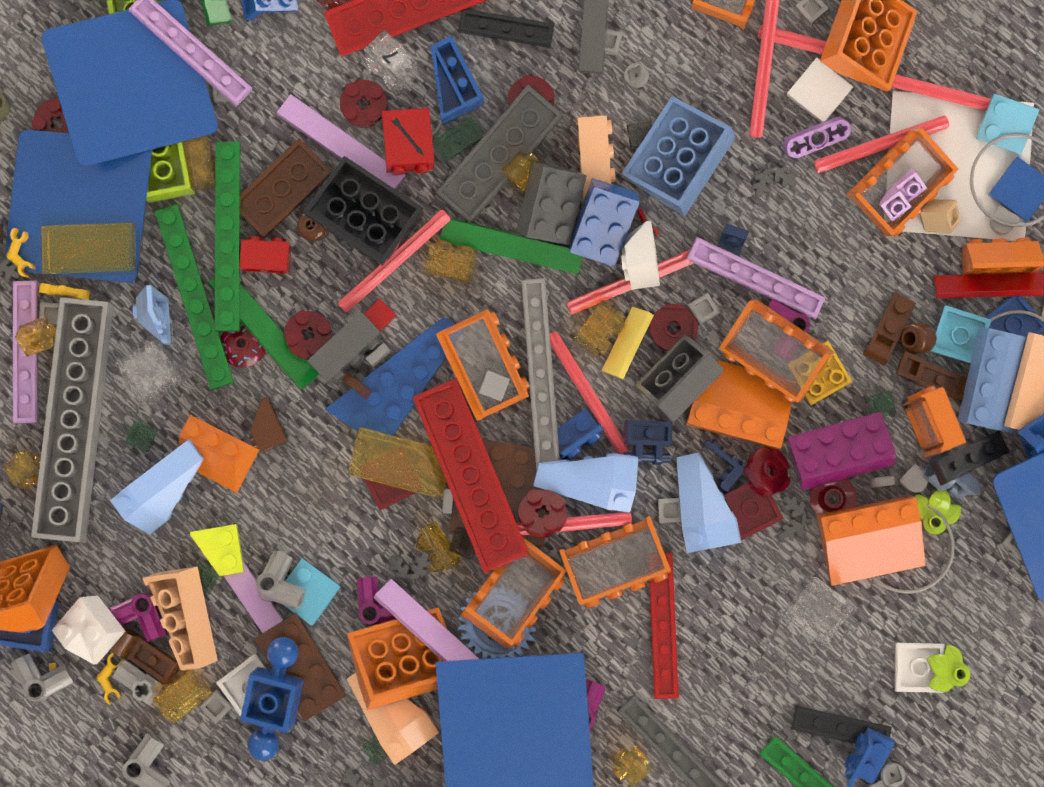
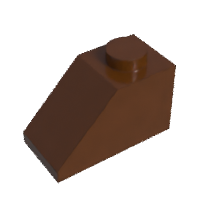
(266, 428)

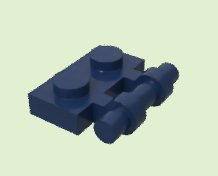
(648, 433)

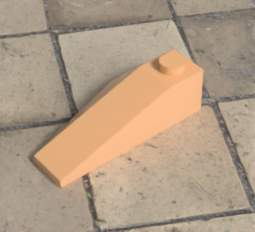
(398, 725)

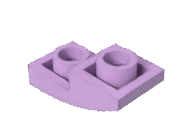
(901, 193)

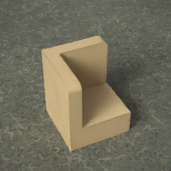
(940, 216)

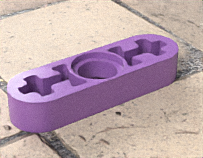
(831, 125)

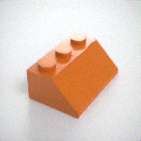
(1001, 256)
(224, 456)

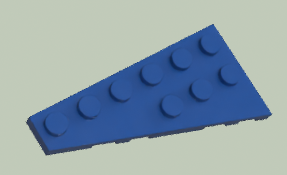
(394, 385)

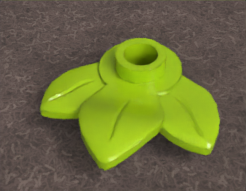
(940, 501)
(946, 669)

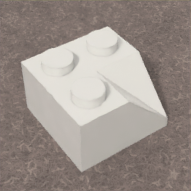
(640, 258)
(88, 629)

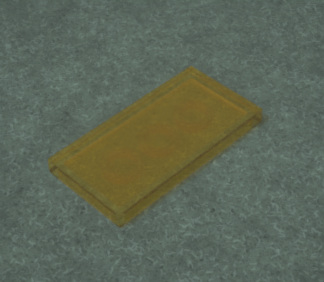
(88, 248)
(397, 463)

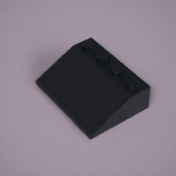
(364, 211)

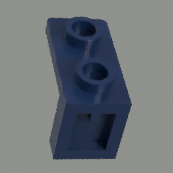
(732, 240)
(728, 477)

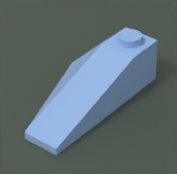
(153, 312)
(597, 481)
(153, 495)
(704, 512)

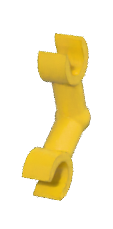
(13, 251)
(62, 290)
(102, 678)

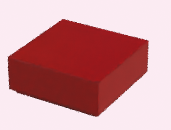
(380, 315)

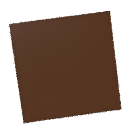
(357, 386)

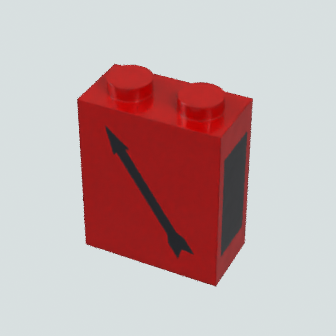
(407, 141)

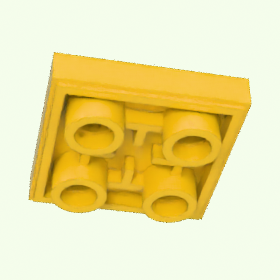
(829, 380)

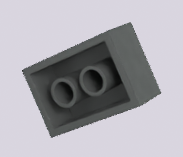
(551, 203)
(346, 349)
(679, 377)

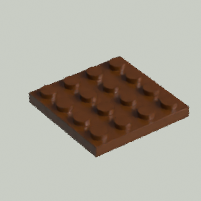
(516, 472)

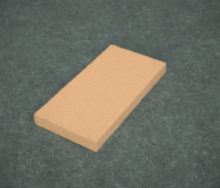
(1028, 391)

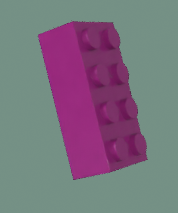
(841, 451)

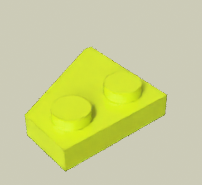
(221, 548)

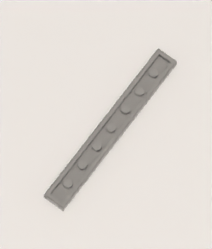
(540, 370)

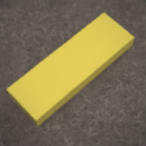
(627, 343)

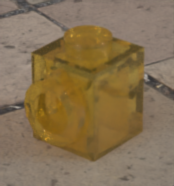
(36, 336)
(23, 469)
(631, 765)

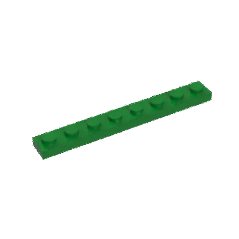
(227, 236)
(194, 297)

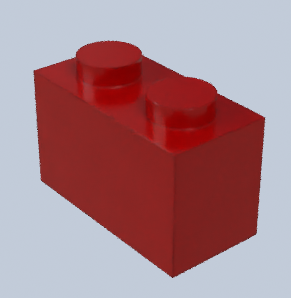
(265, 255)

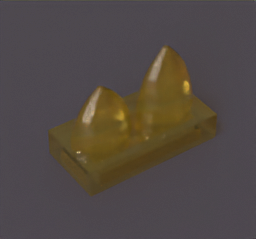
(434, 539)

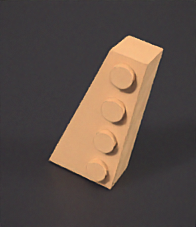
(595, 149)
(184, 615)

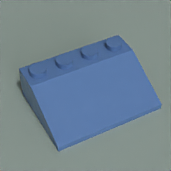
(679, 155)
(992, 379)

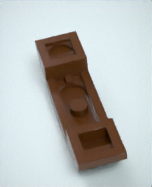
(926, 374)

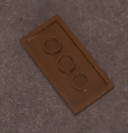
(282, 187)
(320, 684)

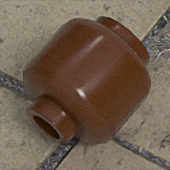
(316, 234)
(918, 338)

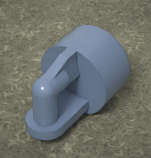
(967, 482)

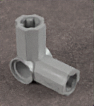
(282, 591)
(30, 676)
(141, 683)
(144, 756)

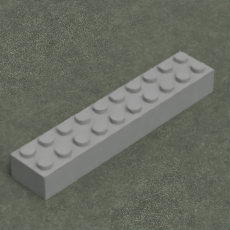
(72, 420)

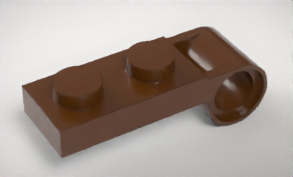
(889, 329)
(145, 655)

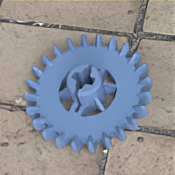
(488, 647)

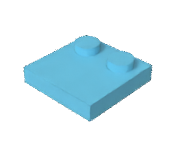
(1004, 118)
(958, 334)
(318, 587)

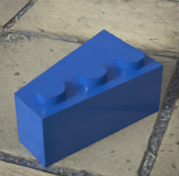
(454, 82)

